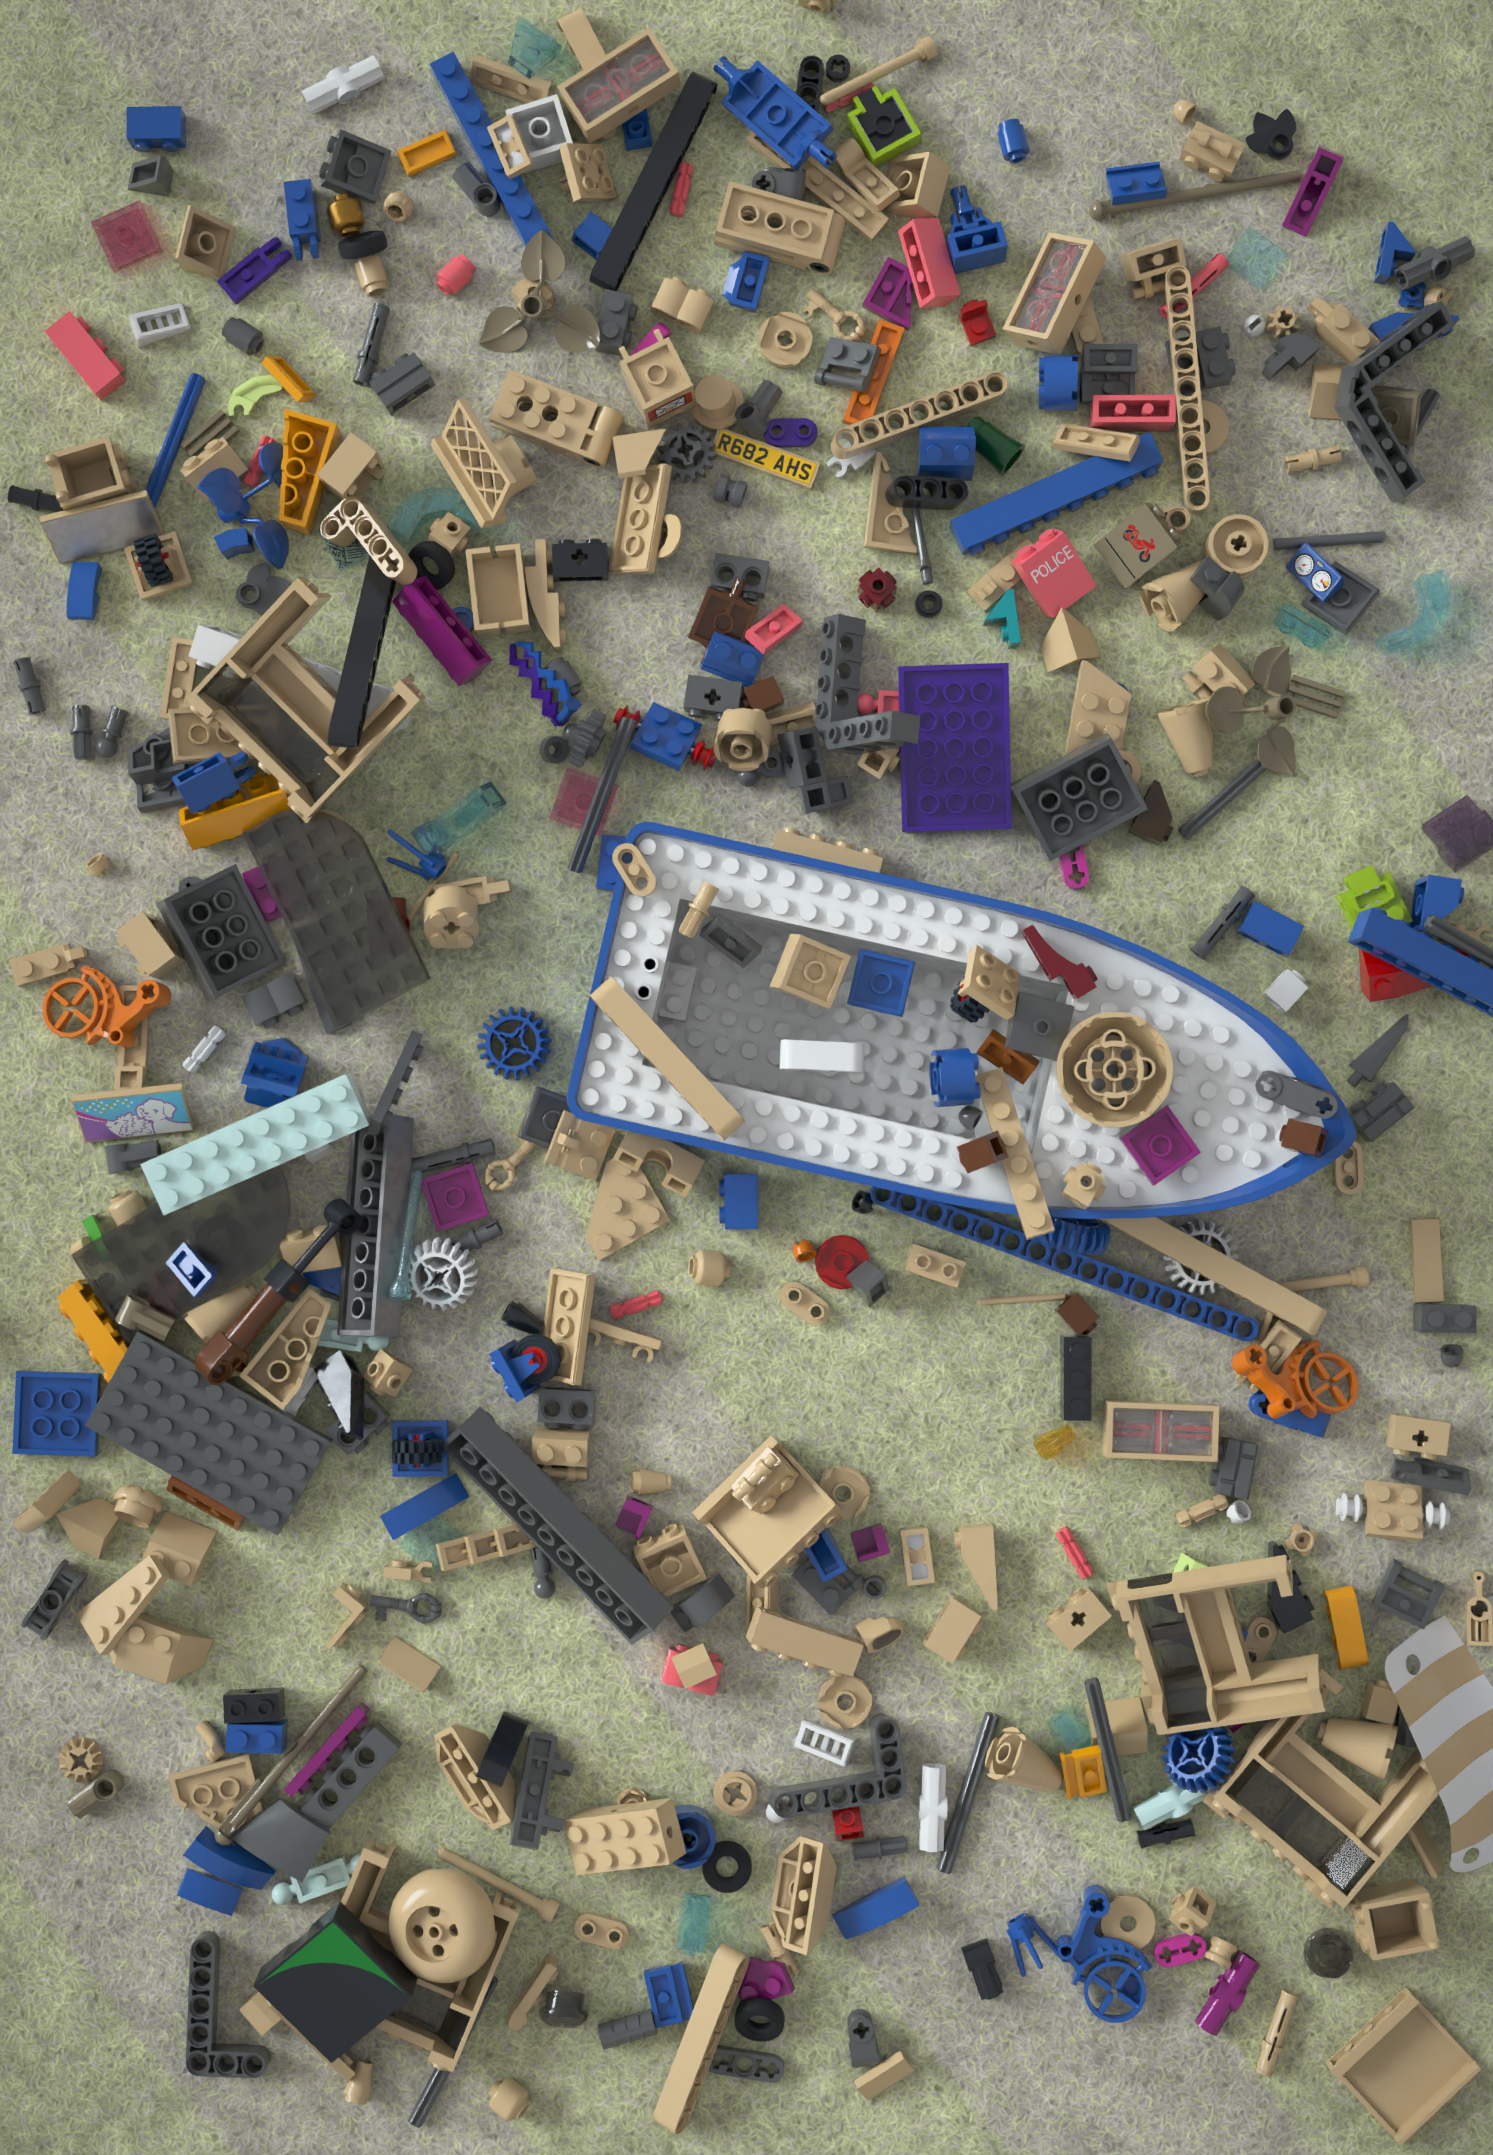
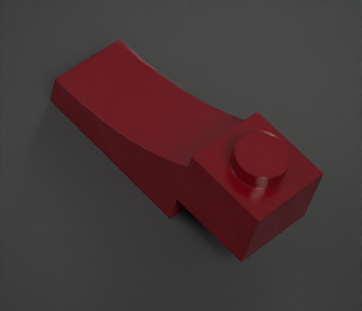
(1076, 978)

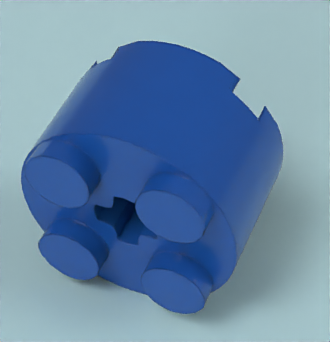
(1060, 382)
(954, 1077)
(702, 1827)

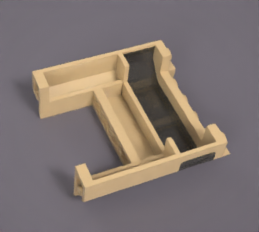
(285, 707)
(1196, 1652)
(1318, 1812)
(437, 2013)

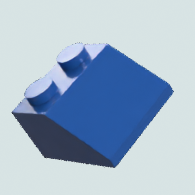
(946, 452)
(1434, 897)

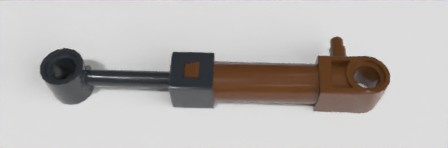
(284, 1283)

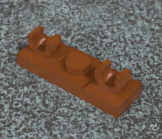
(205, 1503)

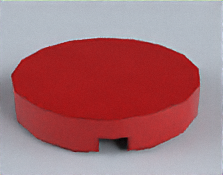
(838, 1258)

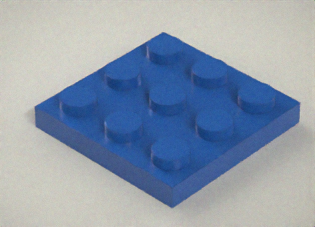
(53, 1413)

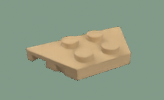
(1097, 708)

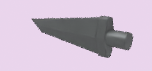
(924, 562)
(1373, 1057)

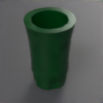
(995, 445)

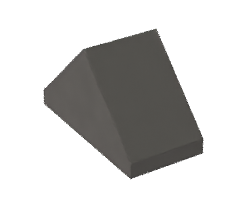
(151, 176)
(868, 1282)

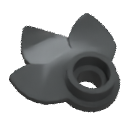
(266, 589)

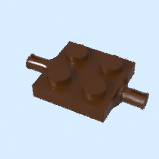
(724, 613)

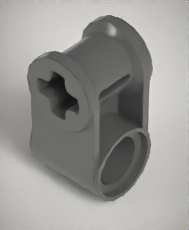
(783, 181)
(862, 2042)

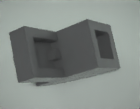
(1220, 588)
(702, 1603)

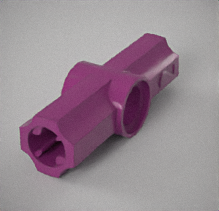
(1227, 1993)

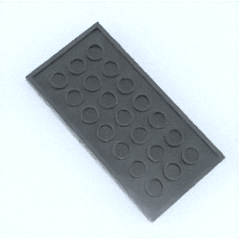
(208, 1433)

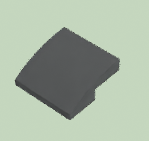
(1107, 370)

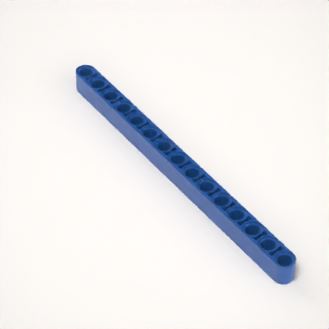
(1074, 1269)

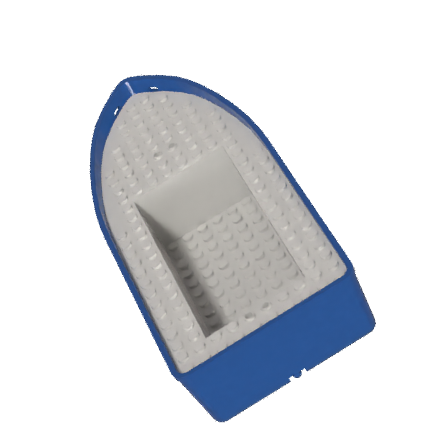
(884, 1121)

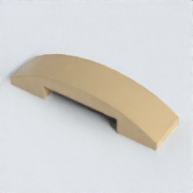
(134, 1060)

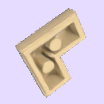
(48, 1503)

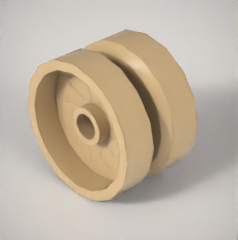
(1245, 535)

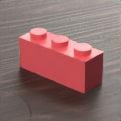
(929, 262)
(86, 354)
(1132, 412)

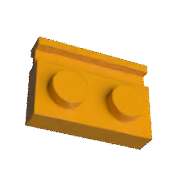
(1083, 1772)

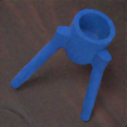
(432, 864)
(1022, 1929)

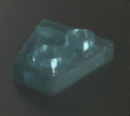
(531, 49)

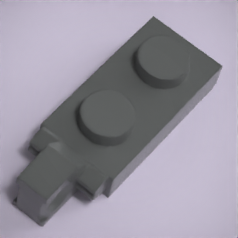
(1432, 1475)

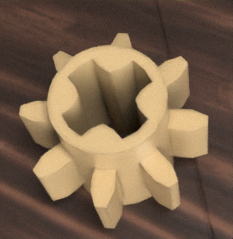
(1285, 314)

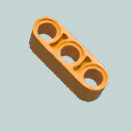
(1347, 1627)

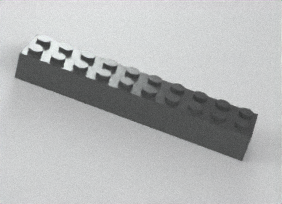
(557, 1526)

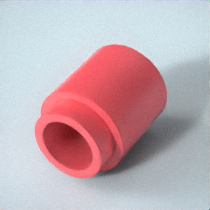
(455, 275)

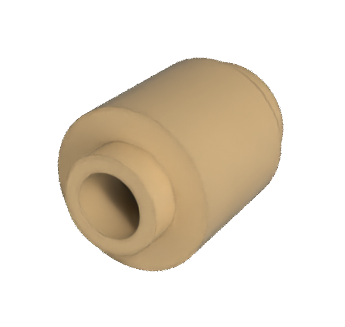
(372, 275)

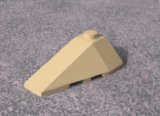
(286, 1356)

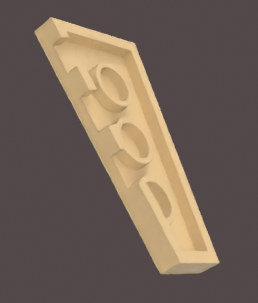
(119, 1606)

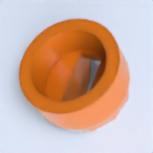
(800, 1248)

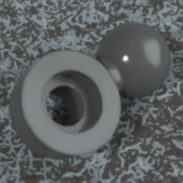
(560, 745)
(750, 778)

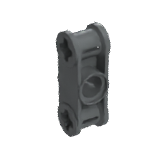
(1296, 1094)
(45, 1615)

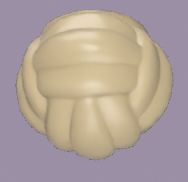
(398, 206)

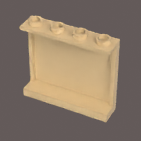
(772, 1539)
(1403, 2066)

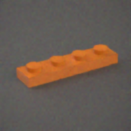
(864, 405)

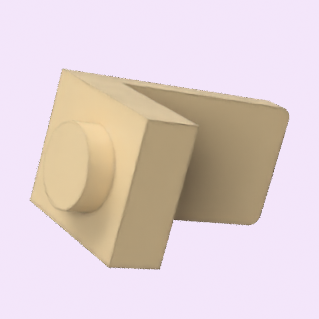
(351, 1598)

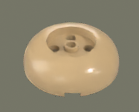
(1149, 1069)
(460, 1903)

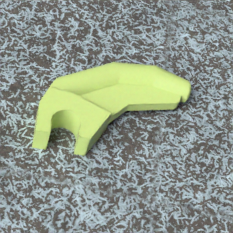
(251, 392)

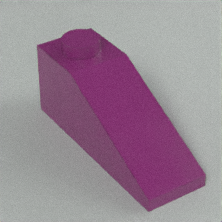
(1313, 190)

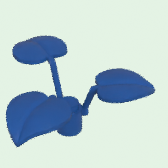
(223, 489)

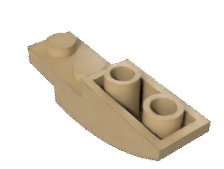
(546, 605)

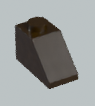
(1155, 822)

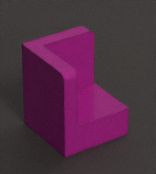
(634, 1516)
(870, 1542)

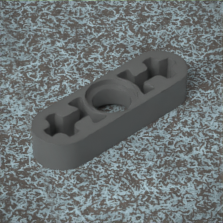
(750, 2074)

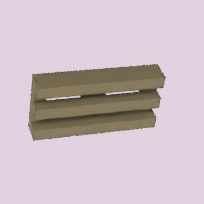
(214, 433)
(1320, 687)

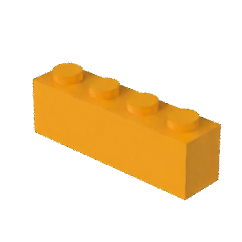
(306, 449)
(233, 816)
(93, 1326)

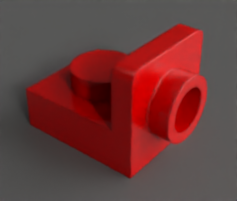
(976, 322)
(848, 1823)

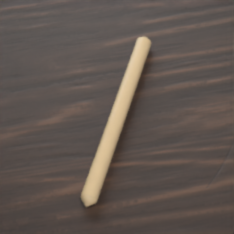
(429, 890)
(1019, 1299)

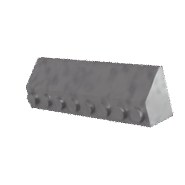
(372, 1253)

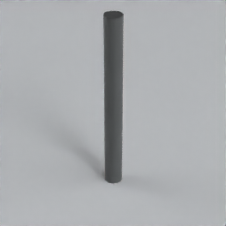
(1329, 540)

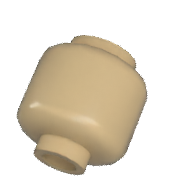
(126, 1205)
(709, 1268)
(509, 2099)

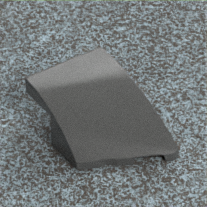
(153, 763)
(283, 1838)

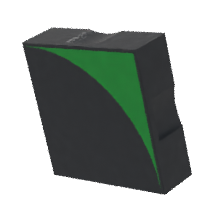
(335, 1982)

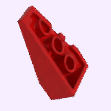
(1385, 981)

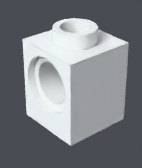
(1285, 990)

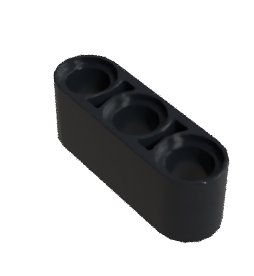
(811, 85)
(937, 486)
(502, 1749)

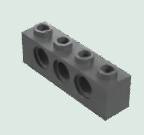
(326, 1812)

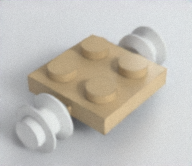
(1393, 1511)

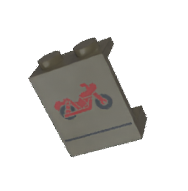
(1138, 544)

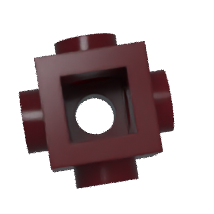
(875, 598)

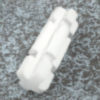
(204, 1049)

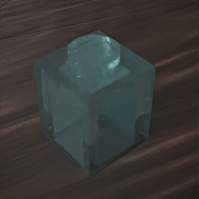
(1068, 1729)

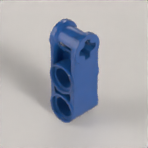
(1294, 1419)

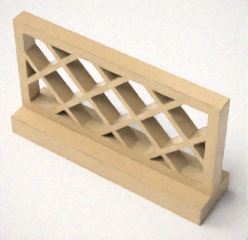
(465, 470)

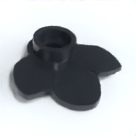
(1270, 131)

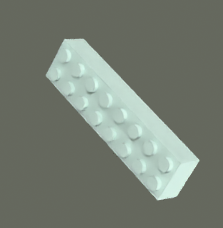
(256, 1143)

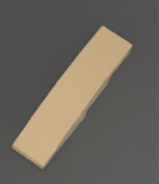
(482, 1546)

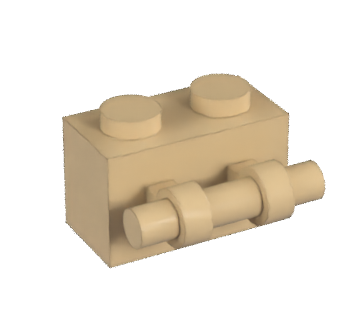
(1211, 152)
(1150, 261)
(1217, 671)
(564, 1448)
(764, 1481)

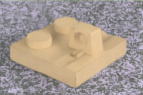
(579, 1146)

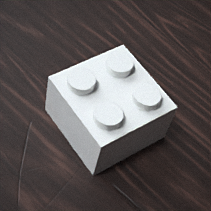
(542, 130)

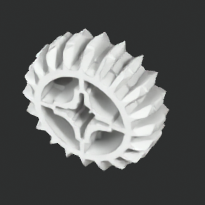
(1193, 1279)
(453, 1291)

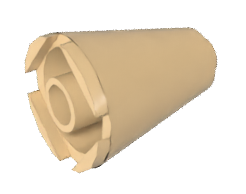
(1172, 597)
(1190, 735)
(219, 1312)
(1360, 1743)
(1021, 1763)

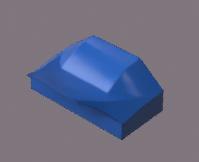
(746, 281)

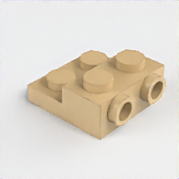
(669, 1560)

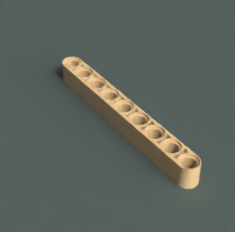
(1190, 377)
(1223, 1271)

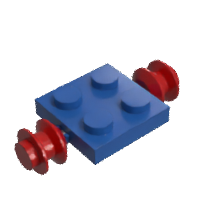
(667, 737)

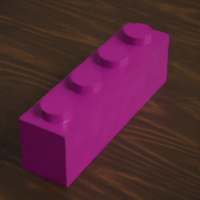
(441, 631)

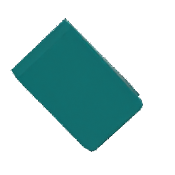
(1006, 612)

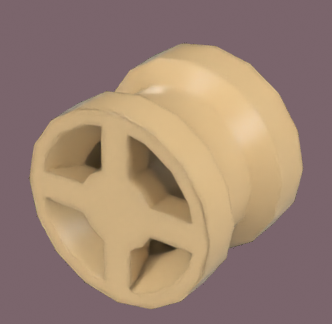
(1220, 1952)

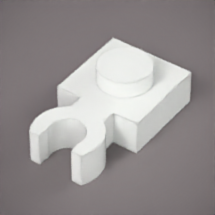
(855, 462)

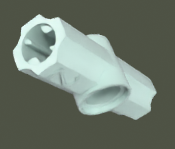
(1167, 1803)

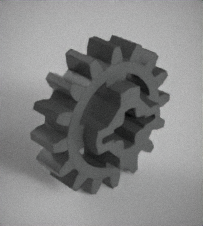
(697, 451)
(587, 738)

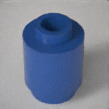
(1013, 141)

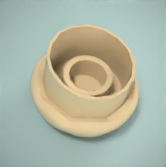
(136, 1505)

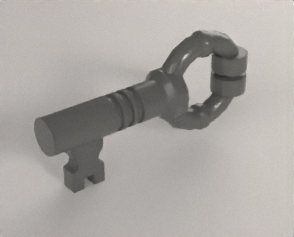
(410, 1606)

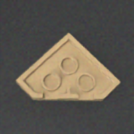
(623, 1210)
(215, 1788)

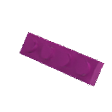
(320, 1758)

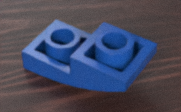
(637, 131)
(82, 590)
(209, 1892)

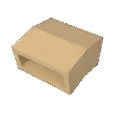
(694, 1665)
(259, 2014)

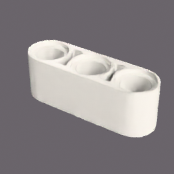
(821, 1056)

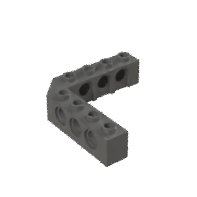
(1359, 406)
(839, 720)

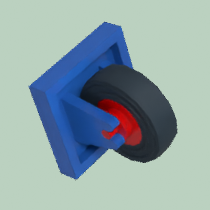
(526, 1364)

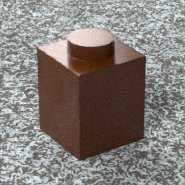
(763, 695)
(1303, 1138)
(982, 1152)
(1077, 1314)

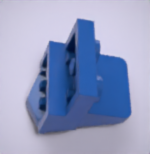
(273, 1072)

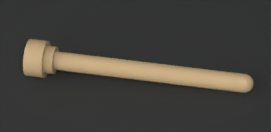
(924, 50)
(1356, 1277)
(545, 1907)

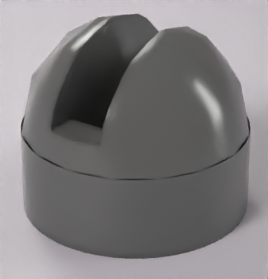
(970, 1116)
(1451, 1359)
(871, 1590)

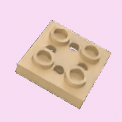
(586, 173)

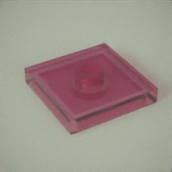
(127, 236)
(575, 799)

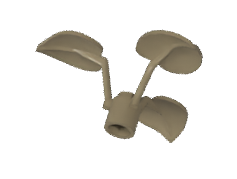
(578, 327)
(1225, 709)

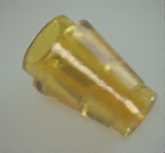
(1053, 1442)

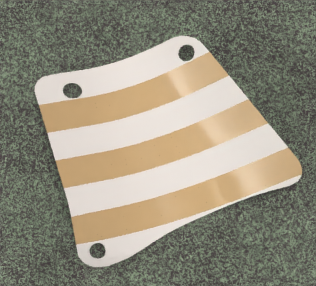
(1452, 1725)

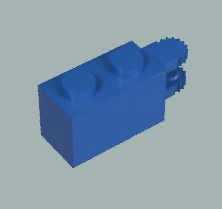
(212, 780)

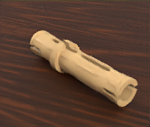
(1267, 2062)

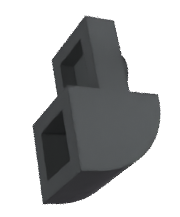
(1293, 350)
(825, 795)

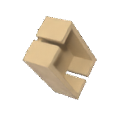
(498, 590)

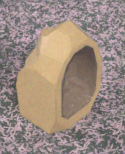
(878, 1632)

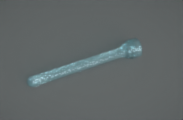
(401, 1287)

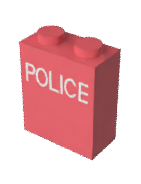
(1053, 572)

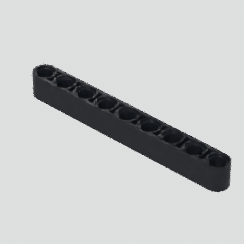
(653, 182)
(361, 658)

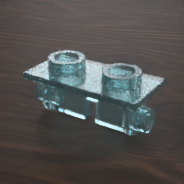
(1311, 633)
(693, 1923)

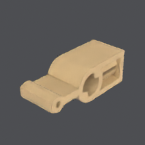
(1485, 1618)

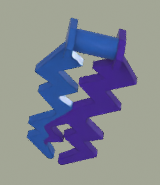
(536, 673)

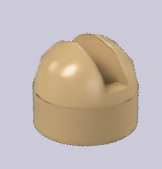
(1184, 110)
(98, 864)

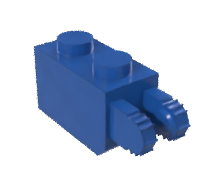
(302, 216)

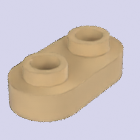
(635, 870)
(1352, 1167)
(804, 1303)
(1260, 1644)
(601, 1931)

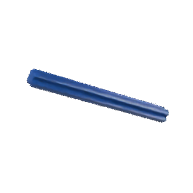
(174, 437)

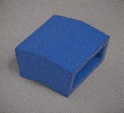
(592, 235)
(235, 542)

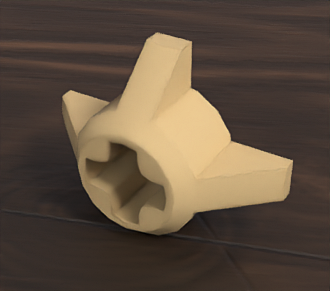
(1438, 294)

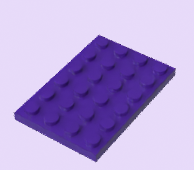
(962, 757)

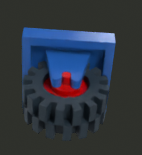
(419, 1449)

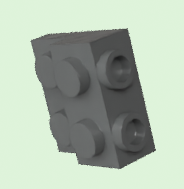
(354, 166)
(1213, 363)

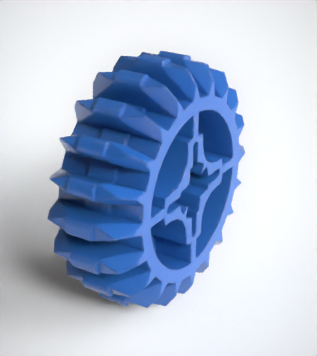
(507, 1054)
(1078, 1235)
(1184, 1759)

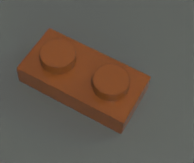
(1013, 1062)

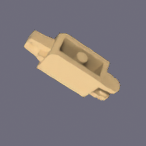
(1340, 329)

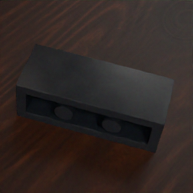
(1075, 1377)

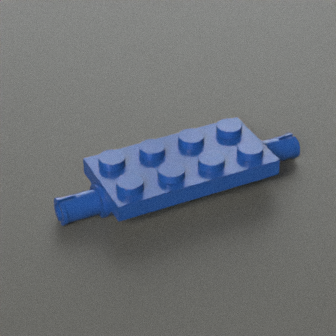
(776, 114)

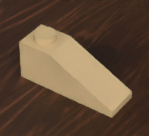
(978, 1552)

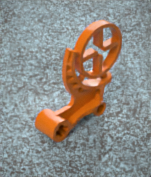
(117, 1019)
(1291, 1387)

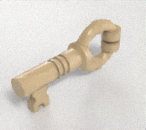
(818, 301)
(508, 1165)

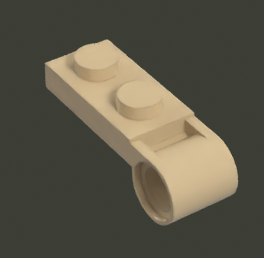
(864, 175)

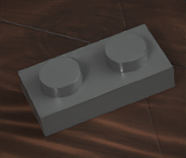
(731, 940)

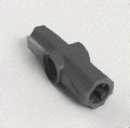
(1434, 263)

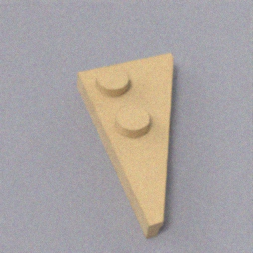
(885, 523)

